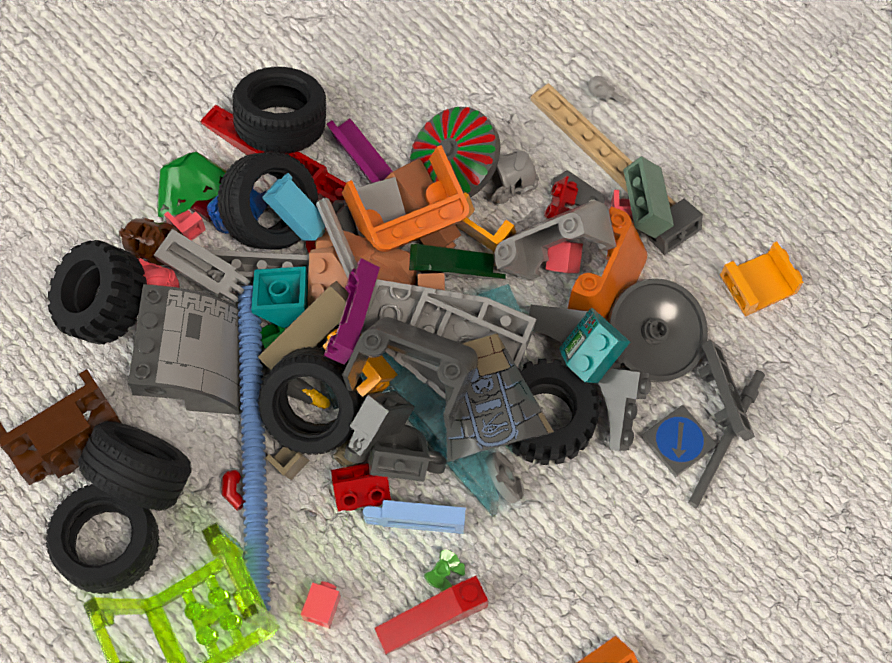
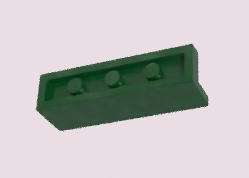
(452, 262)

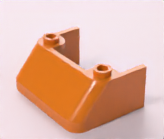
(445, 208)

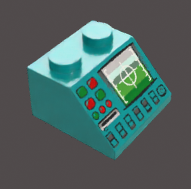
(593, 347)

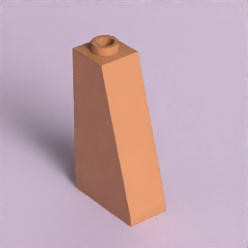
(412, 185)

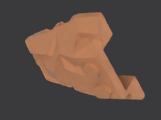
(326, 267)

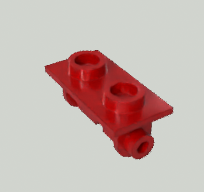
(562, 194)

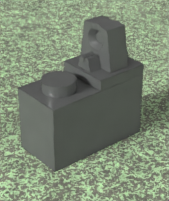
(378, 417)

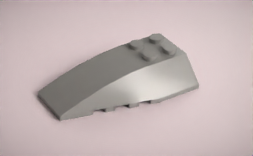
(449, 315)

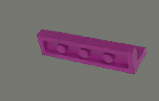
(360, 150)

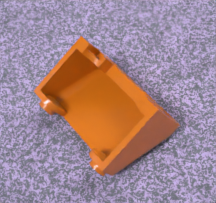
(621, 271)

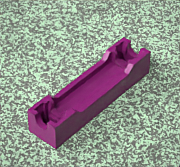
(360, 290)

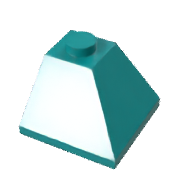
(280, 294)

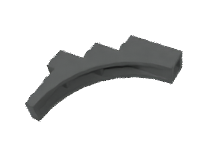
(618, 385)

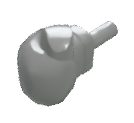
(599, 88)

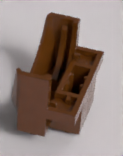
(57, 433)

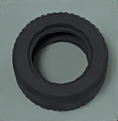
(279, 88)
(235, 198)
(289, 427)
(134, 466)
(112, 576)

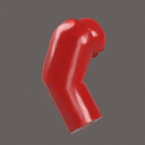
(229, 489)

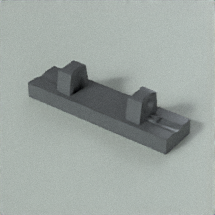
(718, 370)

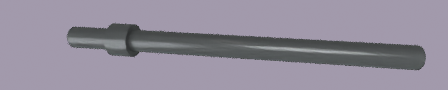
(747, 396)

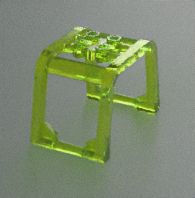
(246, 597)

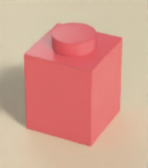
(321, 604)

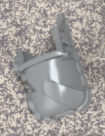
(513, 172)

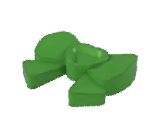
(447, 562)

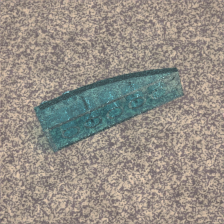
(429, 420)

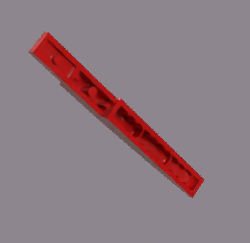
(222, 124)

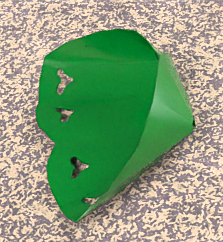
(186, 180)

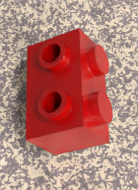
(357, 488)

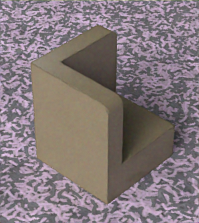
(288, 462)

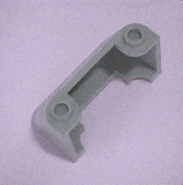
(528, 248)

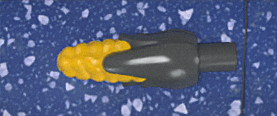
(303, 391)

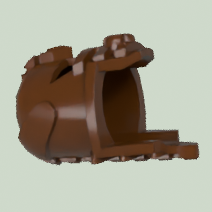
(144, 237)

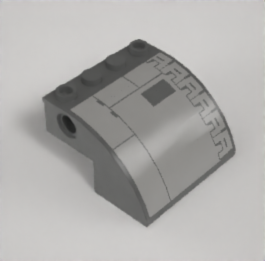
(187, 349)

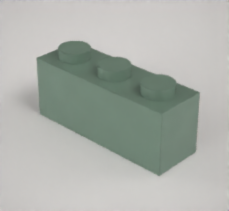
(648, 197)

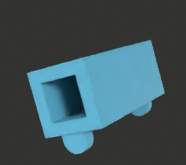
(295, 209)

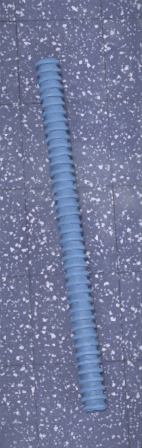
(253, 445)

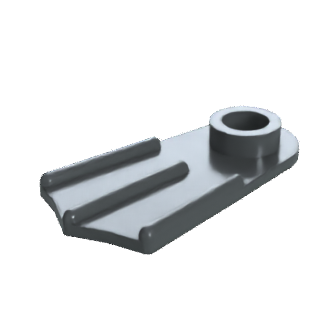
(585, 191)

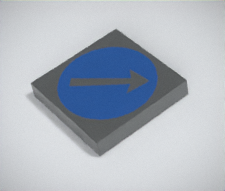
(679, 440)

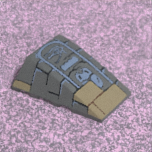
(496, 405)

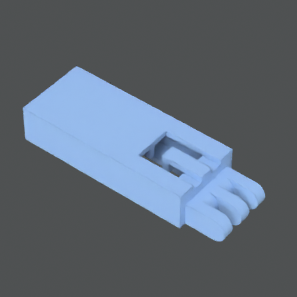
(417, 516)

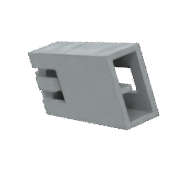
(195, 264)

